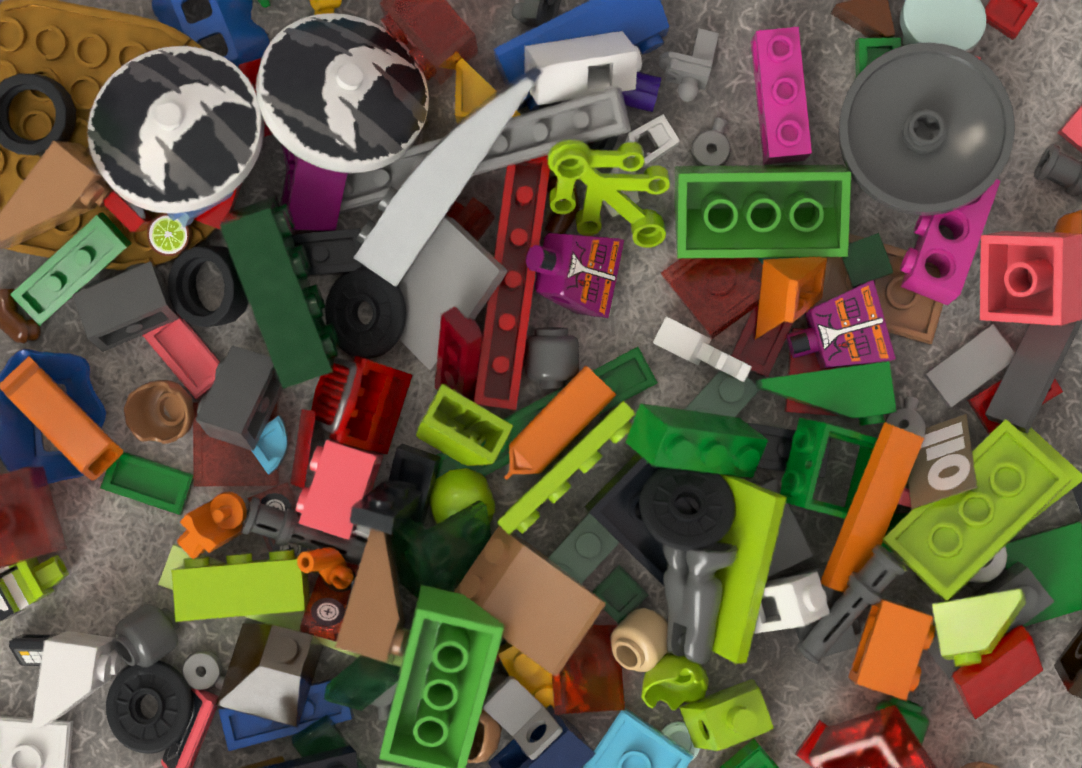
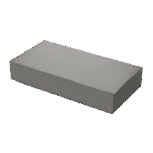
(970, 366)

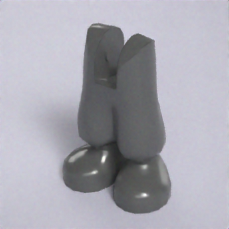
(694, 598)

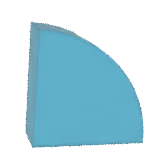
(272, 445)

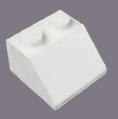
(71, 671)

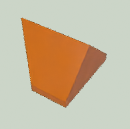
(789, 290)

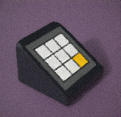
(29, 648)

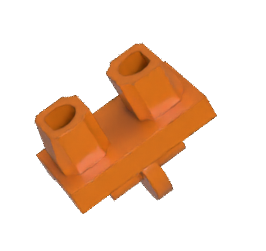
(213, 524)

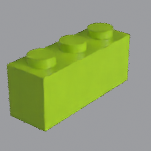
(239, 586)

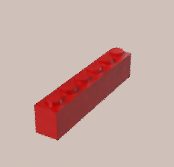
(511, 301)

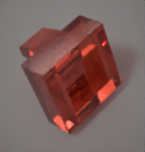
(473, 218)

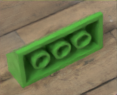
(762, 211)
(441, 682)

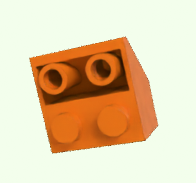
(892, 648)

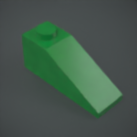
(846, 392)

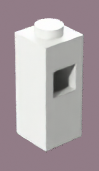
(582, 66)
(791, 603)

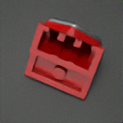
(360, 403)

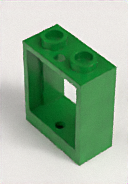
(806, 459)

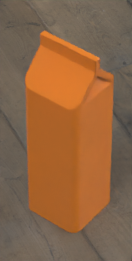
(61, 419)
(558, 423)

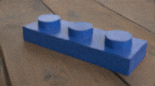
(247, 730)

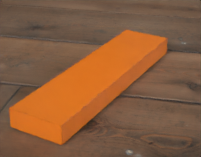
(872, 504)

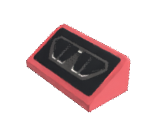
(186, 750)

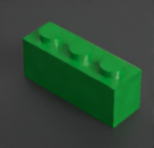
(696, 441)

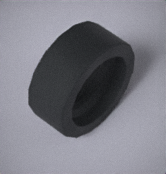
(64, 120)
(184, 293)

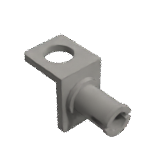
(520, 714)

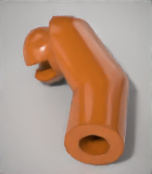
(329, 565)

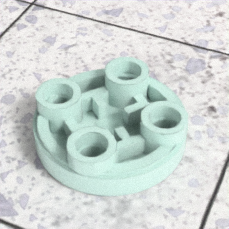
(943, 22)

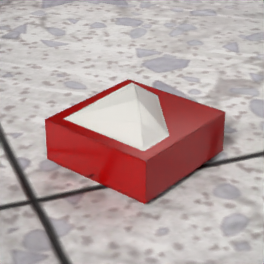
(132, 216)

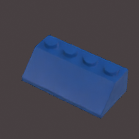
(640, 20)

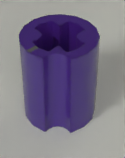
(645, 94)

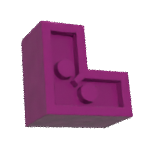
(312, 193)

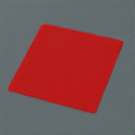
(302, 448)

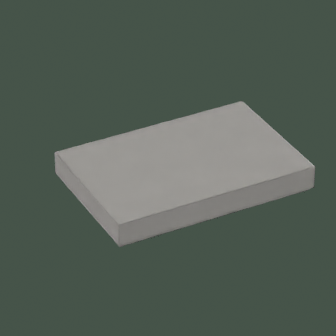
(445, 275)

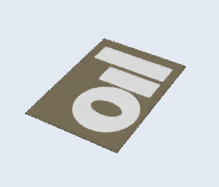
(943, 463)

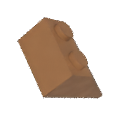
(55, 191)
(533, 597)
(375, 609)

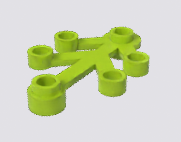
(575, 161)

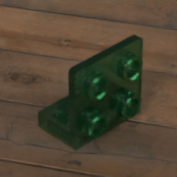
(442, 552)

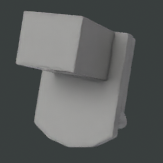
(691, 71)

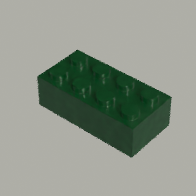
(279, 291)

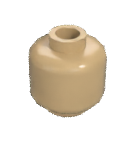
(640, 640)

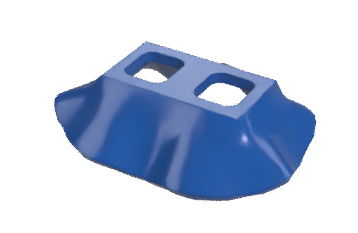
(229, 18)
(20, 439)

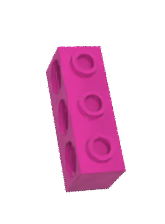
(781, 95)
(950, 256)

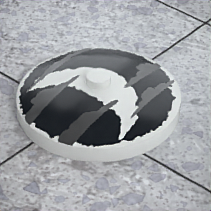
(341, 93)
(175, 129)

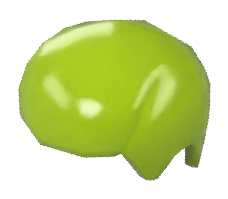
(457, 491)
(685, 677)

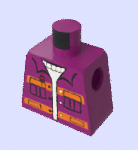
(577, 271)
(845, 330)

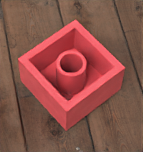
(1031, 277)
(340, 480)

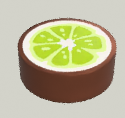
(168, 236)

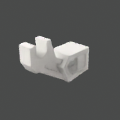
(663, 139)
(695, 347)

